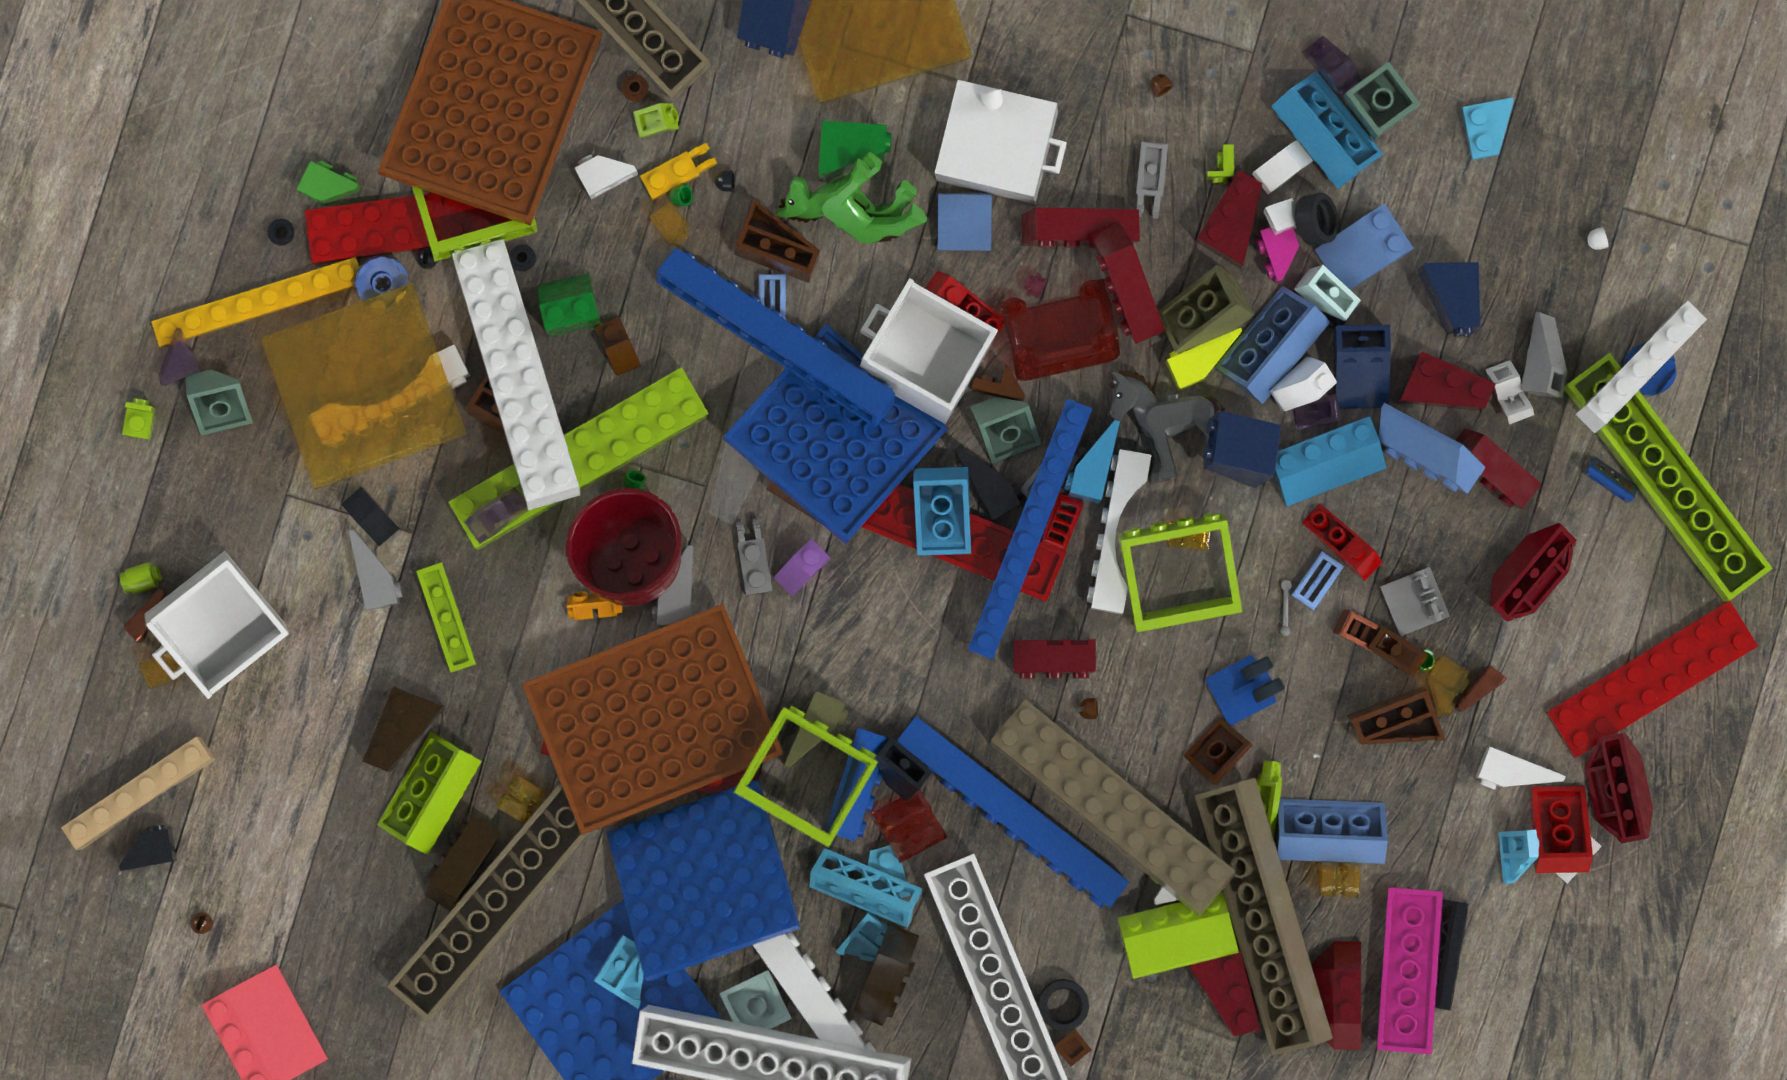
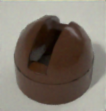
(1160, 85)
(1091, 708)
(206, 925)

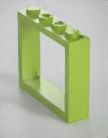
(445, 248)
(1186, 613)
(820, 730)

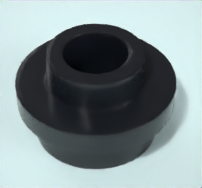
(275, 226)
(522, 266)

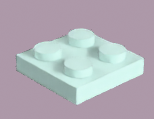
(756, 1002)

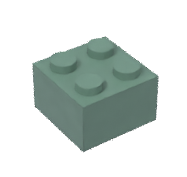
(1381, 100)

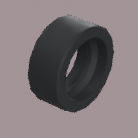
(1316, 219)
(1083, 1002)

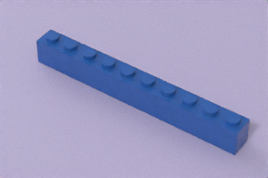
(776, 337)
(1029, 529)
(1014, 813)

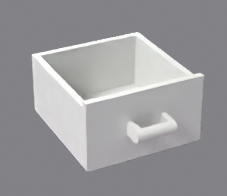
(998, 148)
(926, 350)
(214, 625)

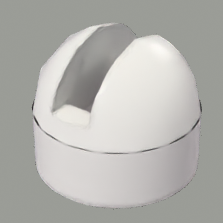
(993, 99)
(1597, 239)

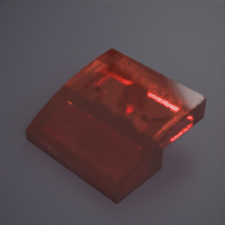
(909, 826)

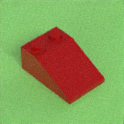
(1562, 829)

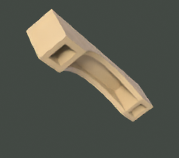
(138, 792)

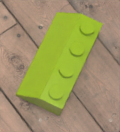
(429, 793)
(1176, 937)

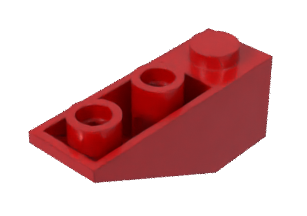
(956, 294)
(1342, 542)

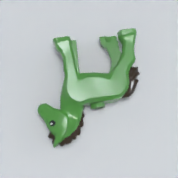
(850, 208)

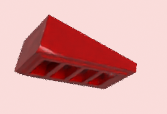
(1071, 525)

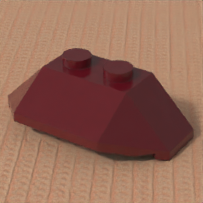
(1532, 572)
(1619, 788)
(1340, 988)

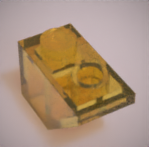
(1443, 684)

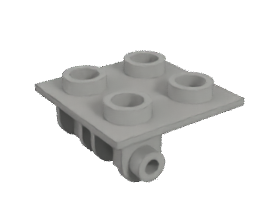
(1415, 601)

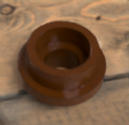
(635, 96)

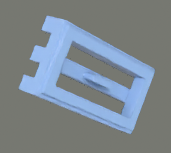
(772, 277)
(1304, 599)

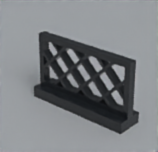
(1451, 954)

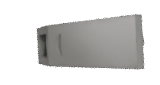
(1545, 363)

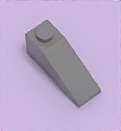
(376, 582)
(676, 600)

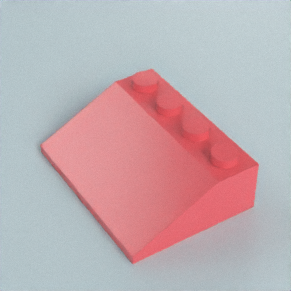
(264, 1029)

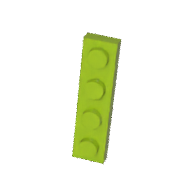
(446, 617)

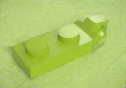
(1270, 787)

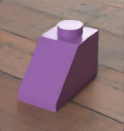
(802, 567)

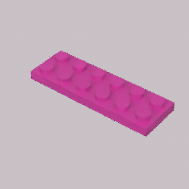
(1410, 970)

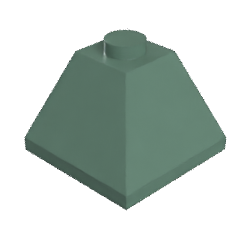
(216, 401)
(1005, 427)

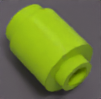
(140, 578)

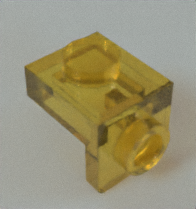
(1196, 541)

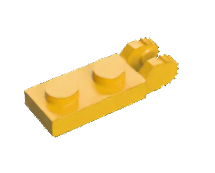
(676, 172)

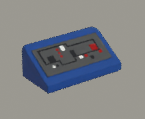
(1611, 480)

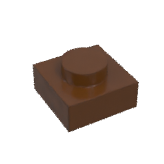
(1072, 1047)

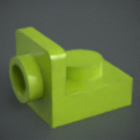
(656, 119)
(1225, 161)
(138, 419)

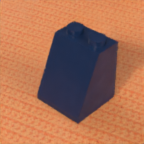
(773, 24)
(1454, 295)
(1242, 448)

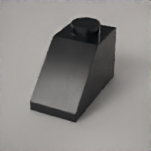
(370, 516)
(901, 769)
(151, 849)

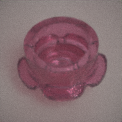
(1035, 285)

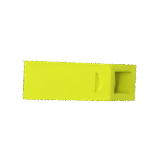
(1195, 364)

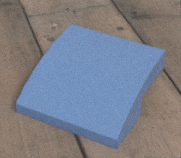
(964, 221)

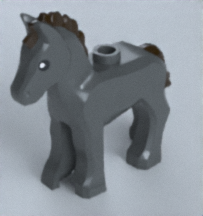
(1162, 419)

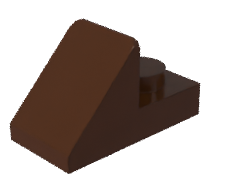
(618, 346)
(1006, 389)
(1397, 651)

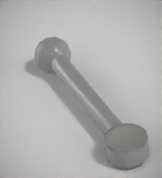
(1285, 586)

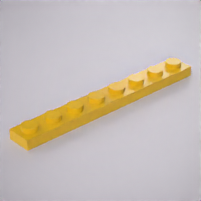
(258, 302)

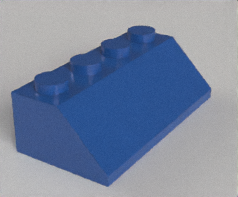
(853, 824)

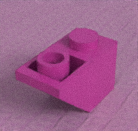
(1278, 250)

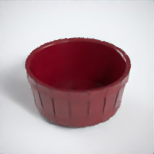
(625, 546)

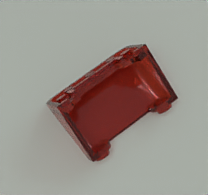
(1061, 333)

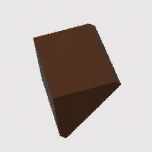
(1217, 751)

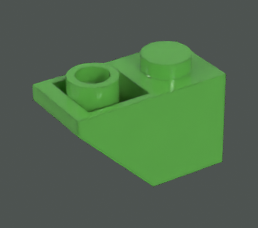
(325, 185)

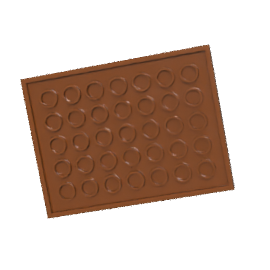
(491, 105)
(651, 719)

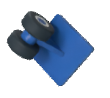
(1244, 688)

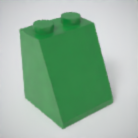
(846, 142)
(568, 305)

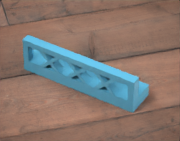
(860, 891)

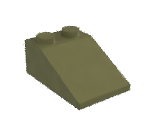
(1205, 310)
(825, 710)

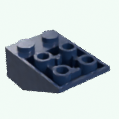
(1362, 365)

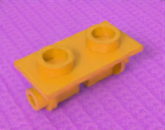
(584, 603)

